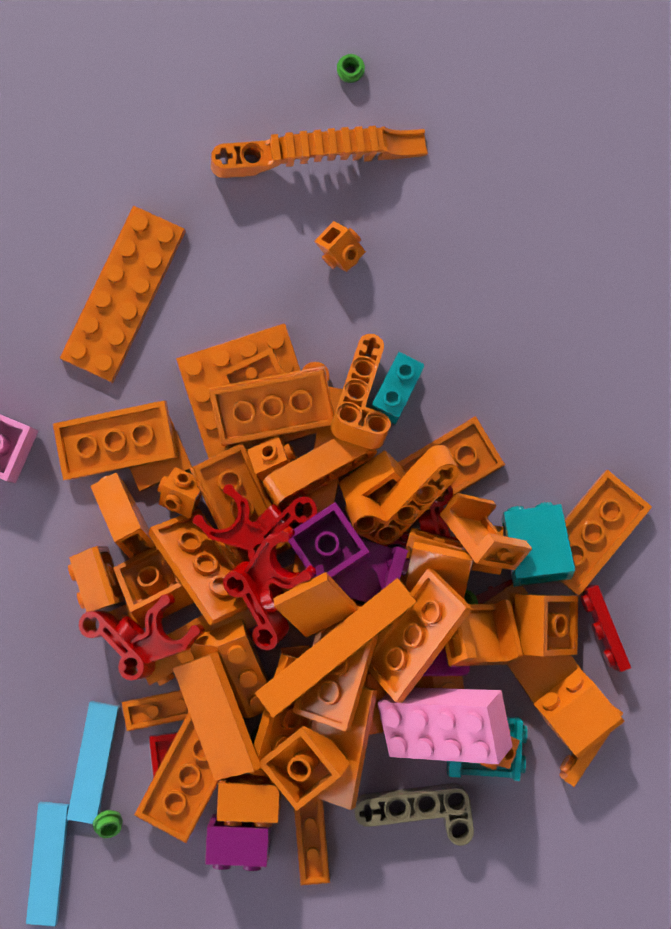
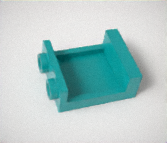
(397, 386)
(548, 536)
(518, 765)

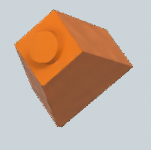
(122, 515)

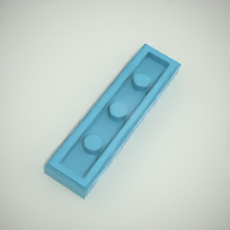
(93, 762)
(47, 864)

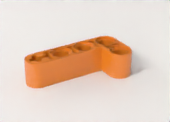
(359, 386)
(314, 471)
(407, 500)

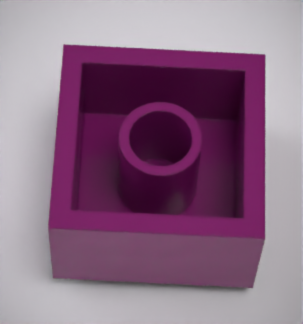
(329, 543)
(237, 845)

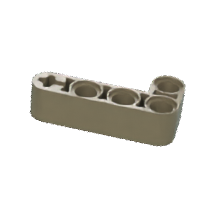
(412, 812)

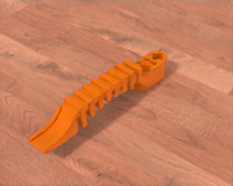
(316, 145)

